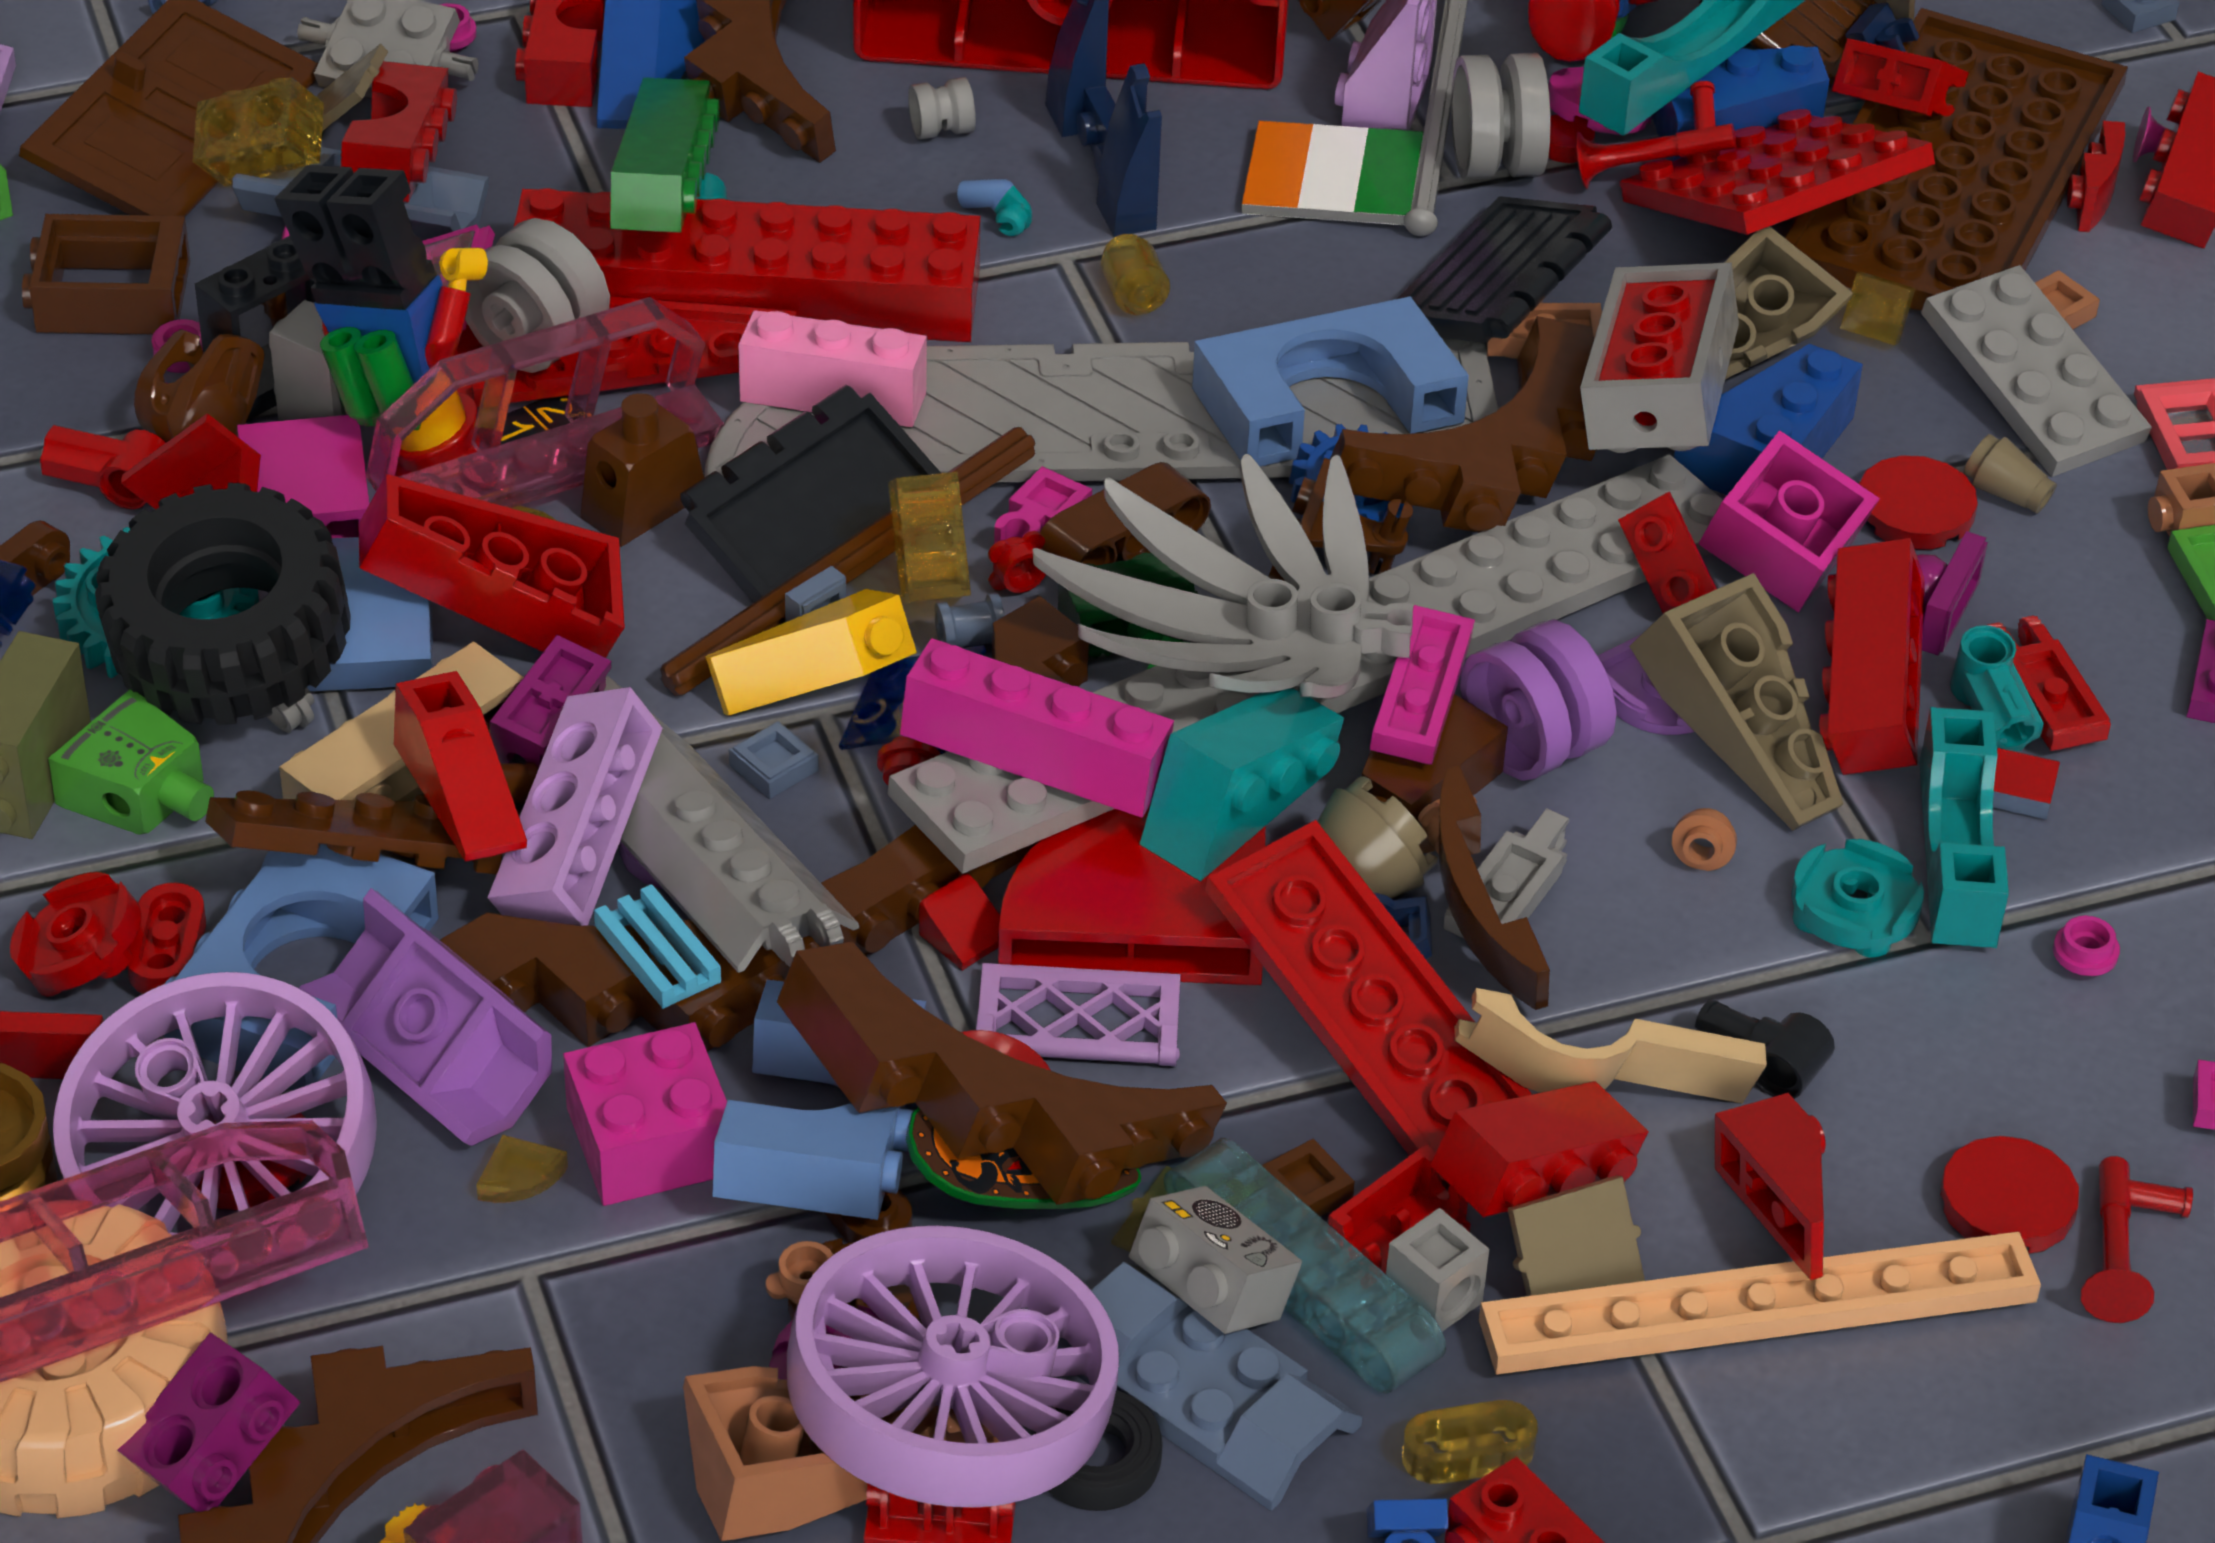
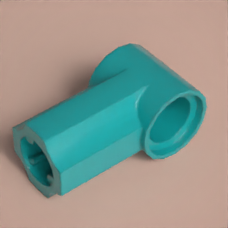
(1990, 682)

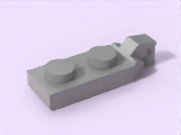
(1522, 869)

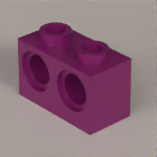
(209, 1425)

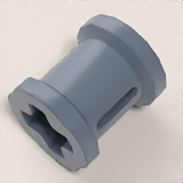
(968, 623)

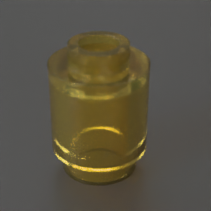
(1134, 274)

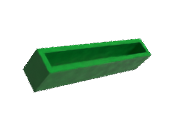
(663, 155)

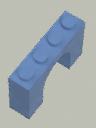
(1383, 345)
(293, 901)
(806, 1157)

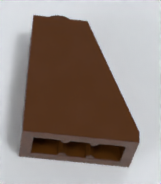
(1467, 740)

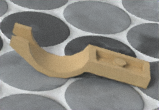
(1645, 1055)

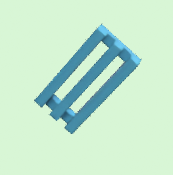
(633, 912)

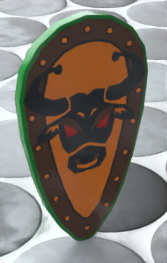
(991, 1177)

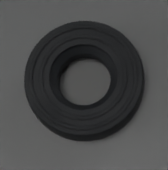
(1131, 1476)

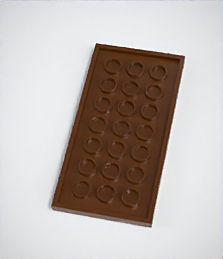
(1995, 169)

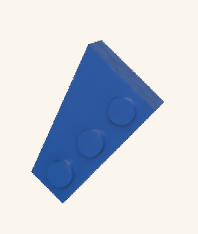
(1754, 90)

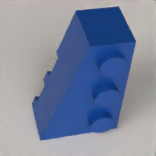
(1803, 395)

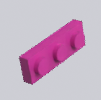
(1423, 686)

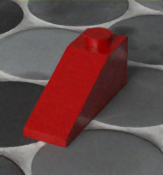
(1774, 1165)

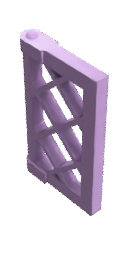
(1111, 988)

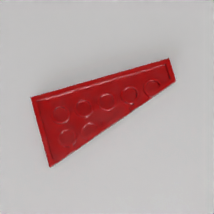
(639, 357)

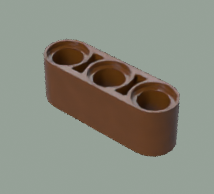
(1096, 535)

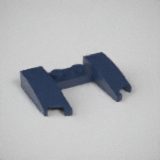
(1119, 134)

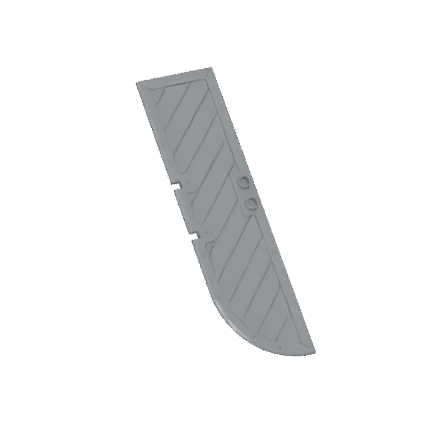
(1101, 410)

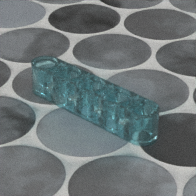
(1337, 1289)

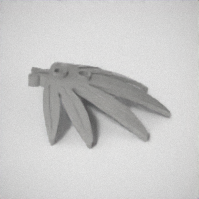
(1286, 630)

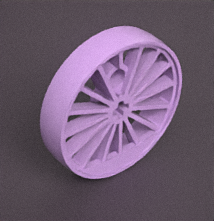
(198, 1102)
(982, 1371)

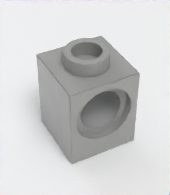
(1440, 1267)

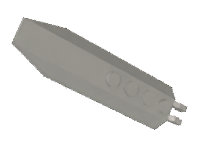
(724, 860)

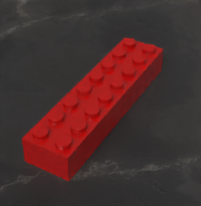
(817, 260)

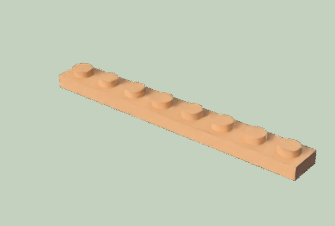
(1757, 1303)

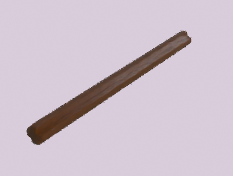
(850, 558)

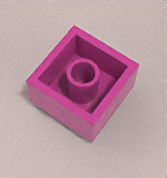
(1788, 520)
(645, 1112)

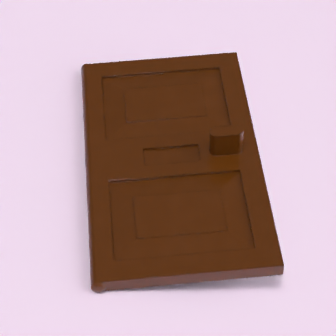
(135, 117)

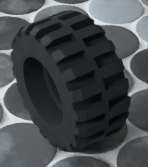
(212, 545)

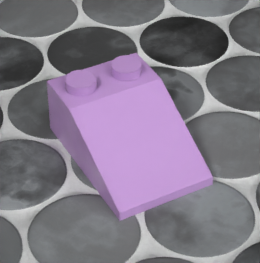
(1389, 67)

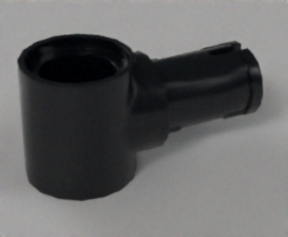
(1794, 1046)

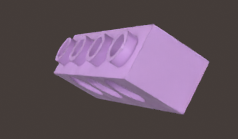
(578, 808)

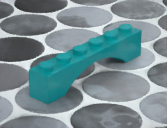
(1638, 76)

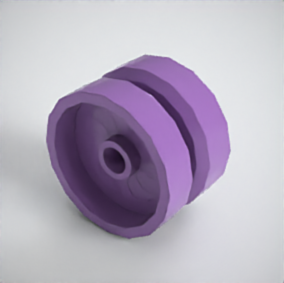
(1546, 692)

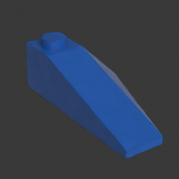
(642, 42)

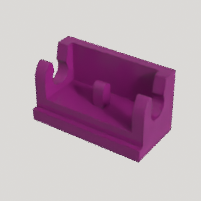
(533, 708)

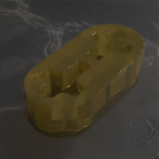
(1468, 1440)

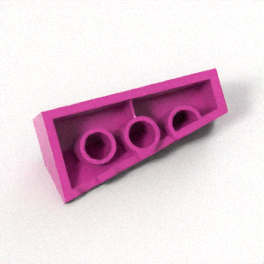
(1035, 727)

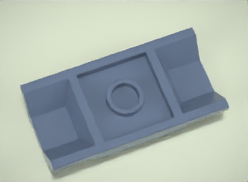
(440, 206)
(1217, 1393)

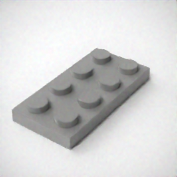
(2036, 370)

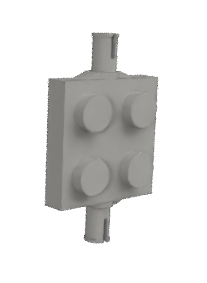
(408, 29)

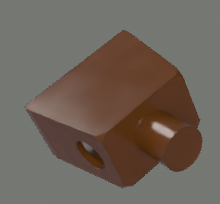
(638, 469)

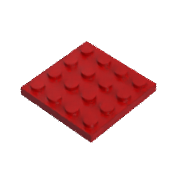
(1777, 172)

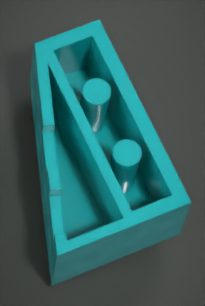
(1236, 775)

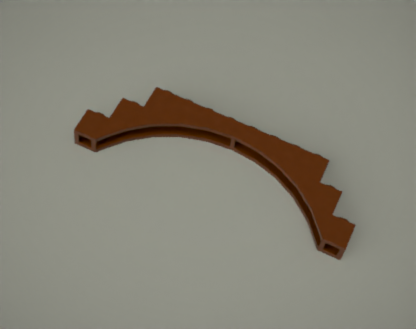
(597, 994)

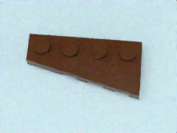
(346, 826)

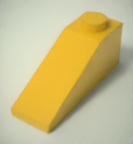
(812, 651)

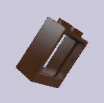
(107, 243)

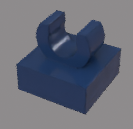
(1881, 28)

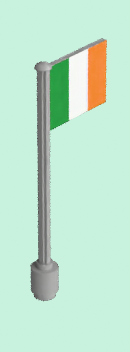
(1359, 170)

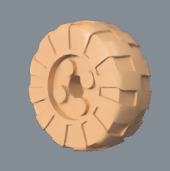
(74, 1414)

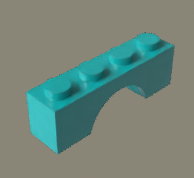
(1962, 864)

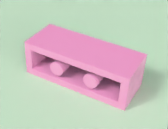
(804, 360)

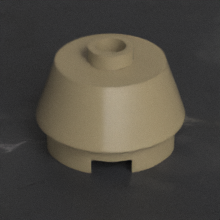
(1377, 838)

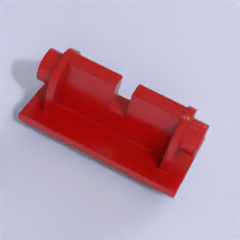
(1666, 553)

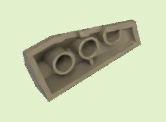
(1778, 298)
(1734, 685)

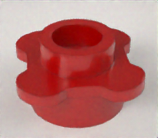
(1014, 563)

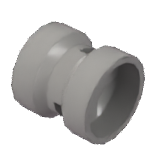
(941, 108)

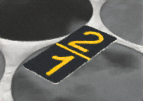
(535, 418)

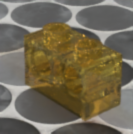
(258, 131)
(929, 538)

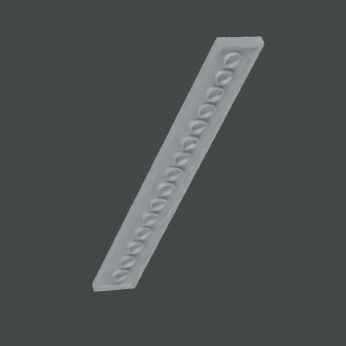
(1500, 577)

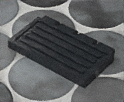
(1505, 266)
(803, 491)

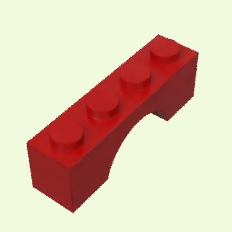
(406, 122)

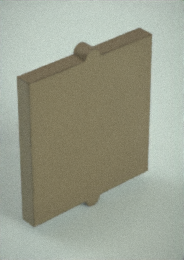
(350, 86)
(1577, 1239)

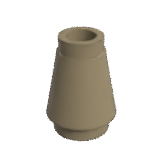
(2009, 474)

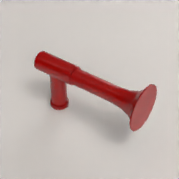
(1704, 139)
(2116, 1291)

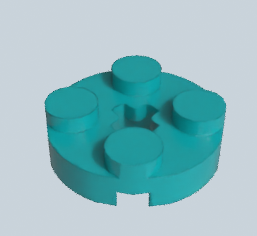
(1865, 924)

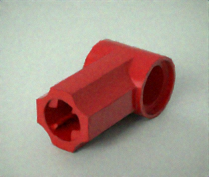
(97, 460)

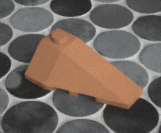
(759, 1463)

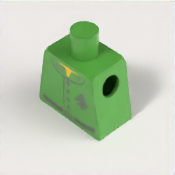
(131, 768)

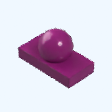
(1949, 590)

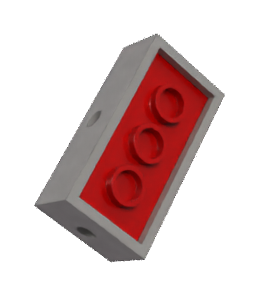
(1660, 357)

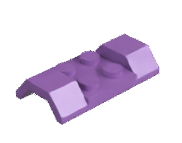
(436, 1025)

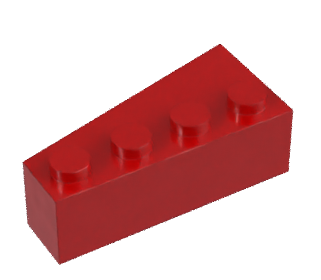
(496, 564)

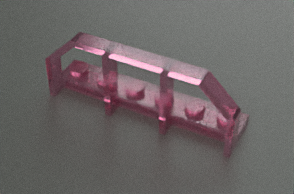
(556, 457)
(183, 1270)

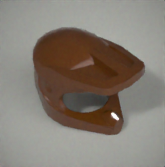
(218, 383)

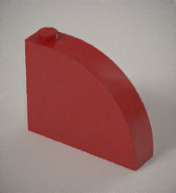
(1114, 905)

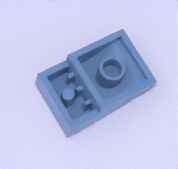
(387, 633)

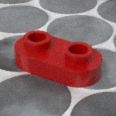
(167, 935)

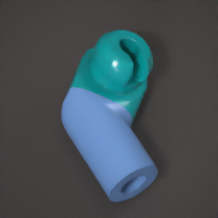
(1004, 200)

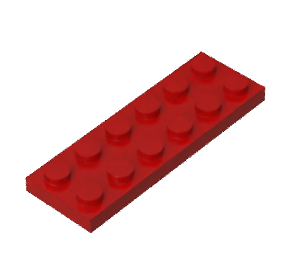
(1358, 984)

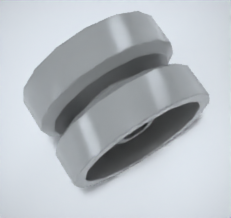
(1500, 115)
(533, 282)

